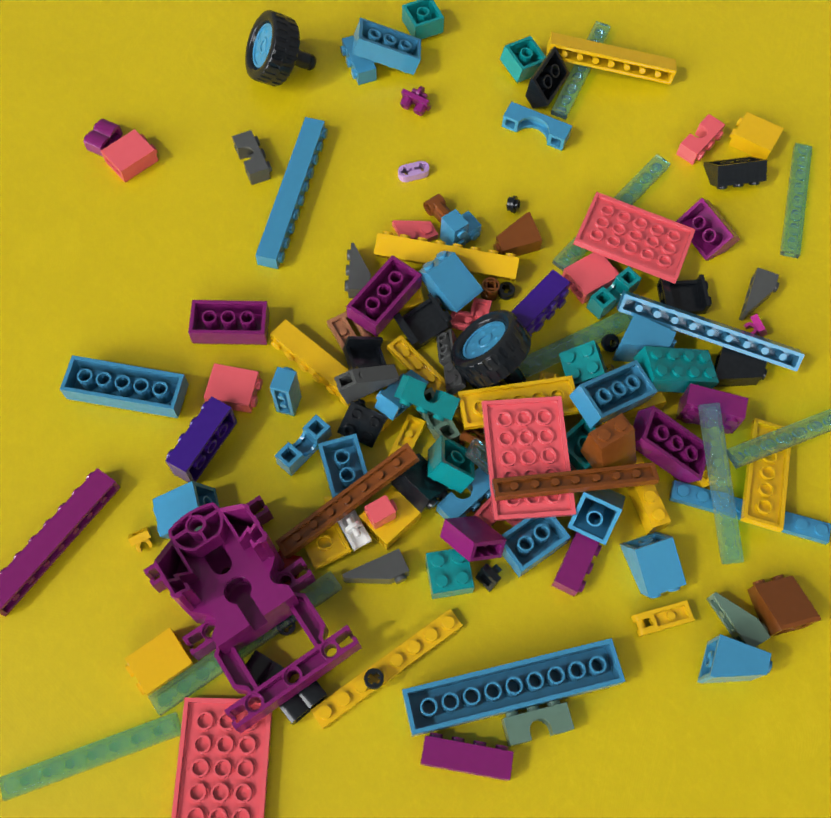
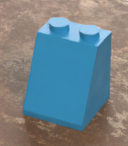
(450, 281)
(643, 333)
(179, 501)
(597, 514)
(654, 564)
(732, 661)

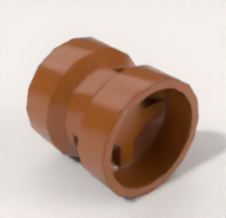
(491, 288)

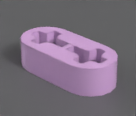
(413, 171)

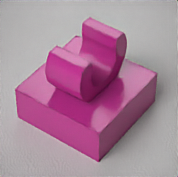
(757, 325)

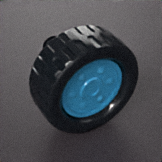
(274, 49)
(492, 349)

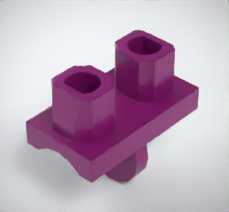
(417, 98)

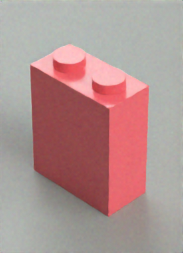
(130, 155)
(589, 275)
(234, 387)

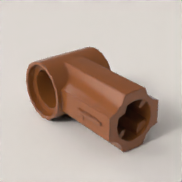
(436, 206)

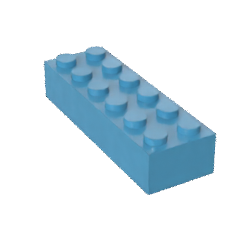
(124, 386)

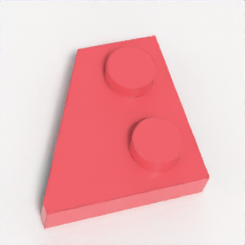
(415, 229)

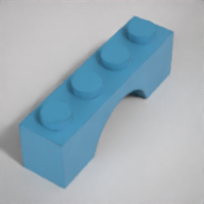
(520, 117)

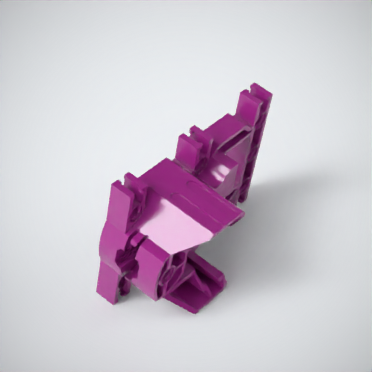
(234, 586)

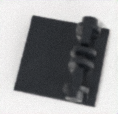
(362, 422)

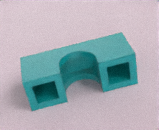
(606, 299)
(412, 392)

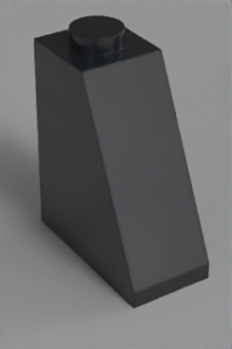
(738, 369)

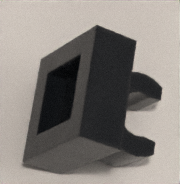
(489, 576)

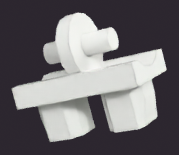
(354, 530)

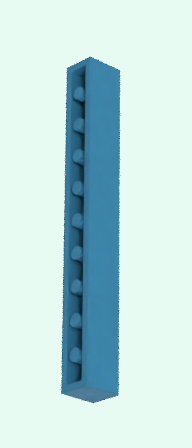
(291, 193)
(711, 331)

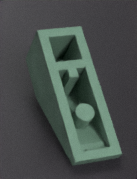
(739, 622)

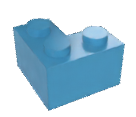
(459, 228)

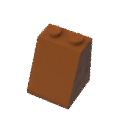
(611, 444)
(782, 605)

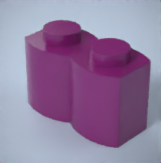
(102, 136)

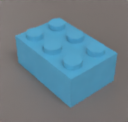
(342, 462)
(533, 542)

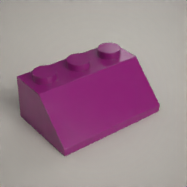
(712, 231)

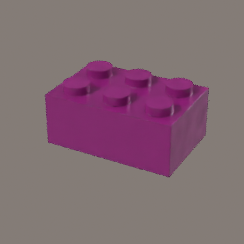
(732, 406)

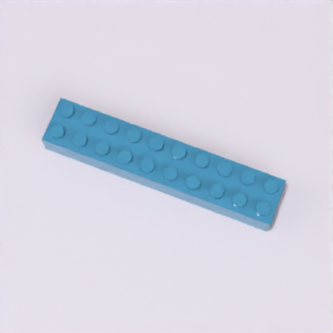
(512, 687)

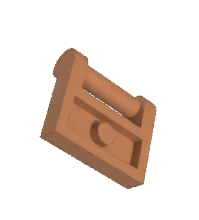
(341, 329)

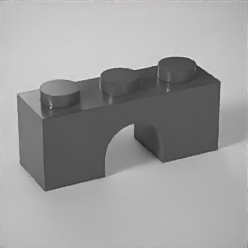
(248, 147)

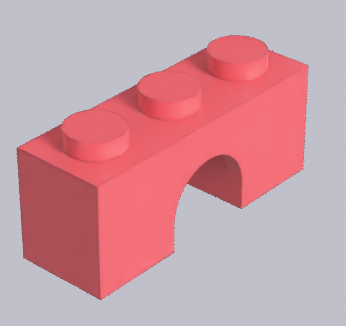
(708, 131)

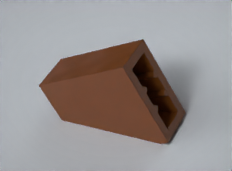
(519, 238)

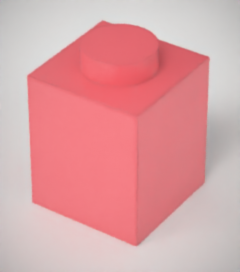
(381, 511)

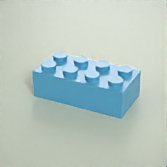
(387, 46)
(613, 393)

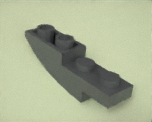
(453, 380)

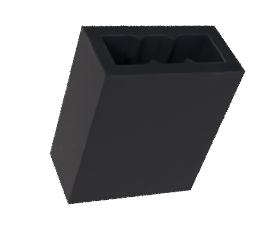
(419, 488)

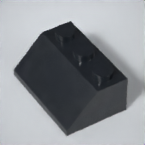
(547, 80)
(736, 172)

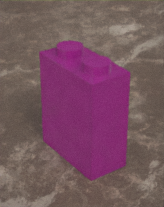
(473, 538)

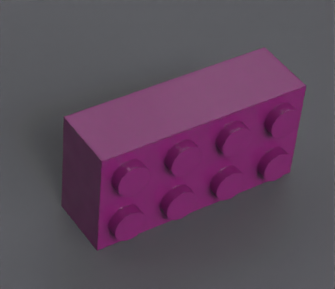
(384, 295)
(229, 322)
(669, 445)

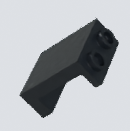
(685, 295)
(424, 322)
(363, 352)

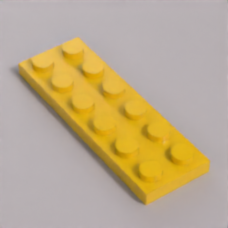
(471, 399)
(766, 484)

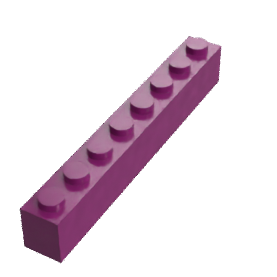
(54, 538)

